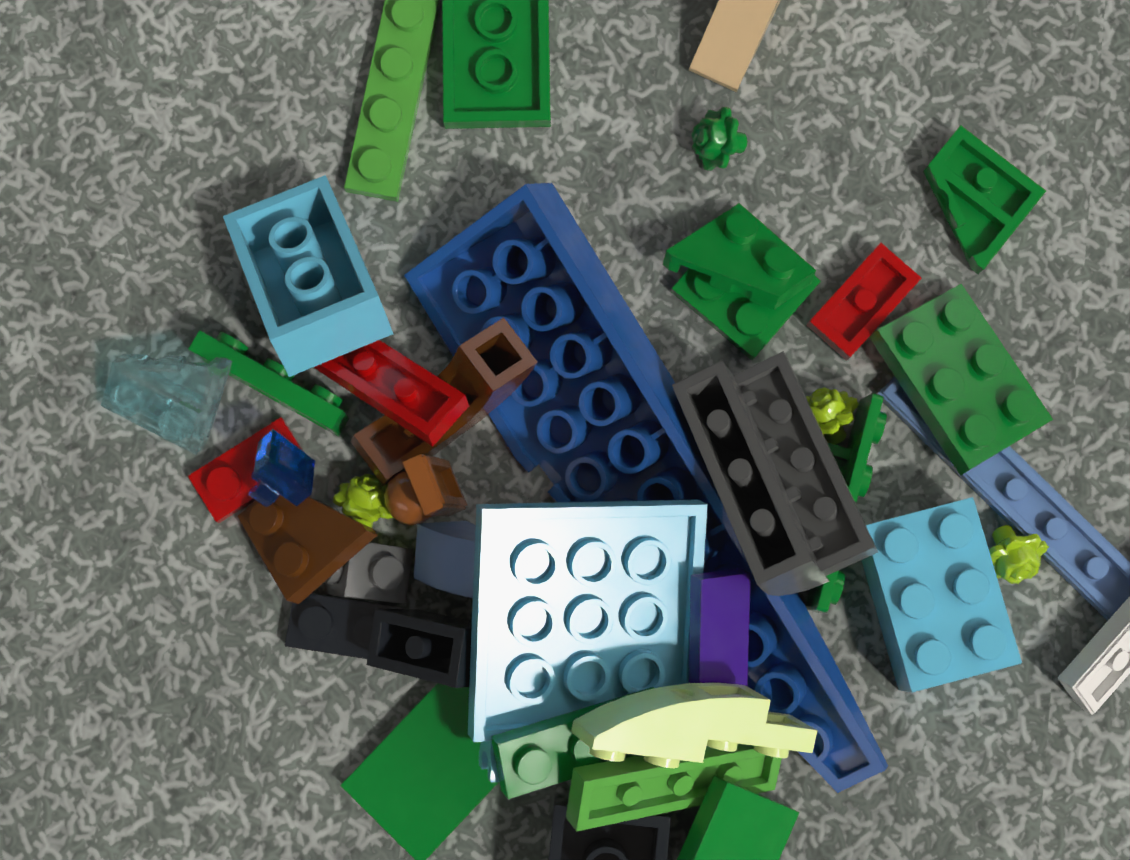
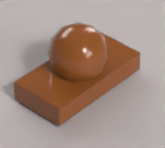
(424, 491)

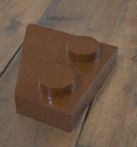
(303, 542)

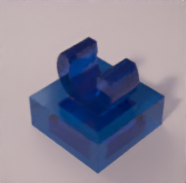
(282, 471)

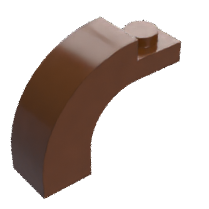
(483, 369)

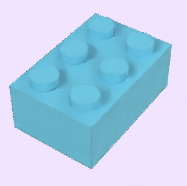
(307, 276)
(938, 597)

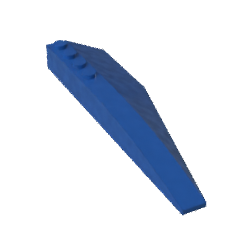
(612, 430)

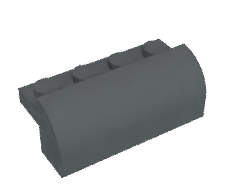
(774, 474)

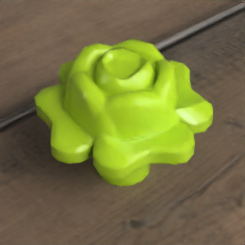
(832, 412)
(363, 499)
(1016, 556)

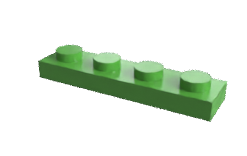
(392, 98)
(637, 789)

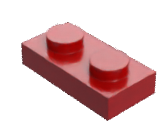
(863, 301)
(227, 479)

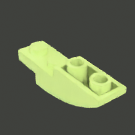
(684, 719)

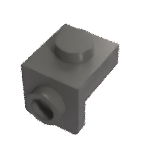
(374, 574)

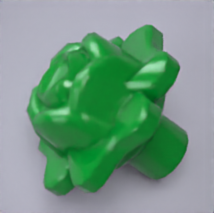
(717, 138)

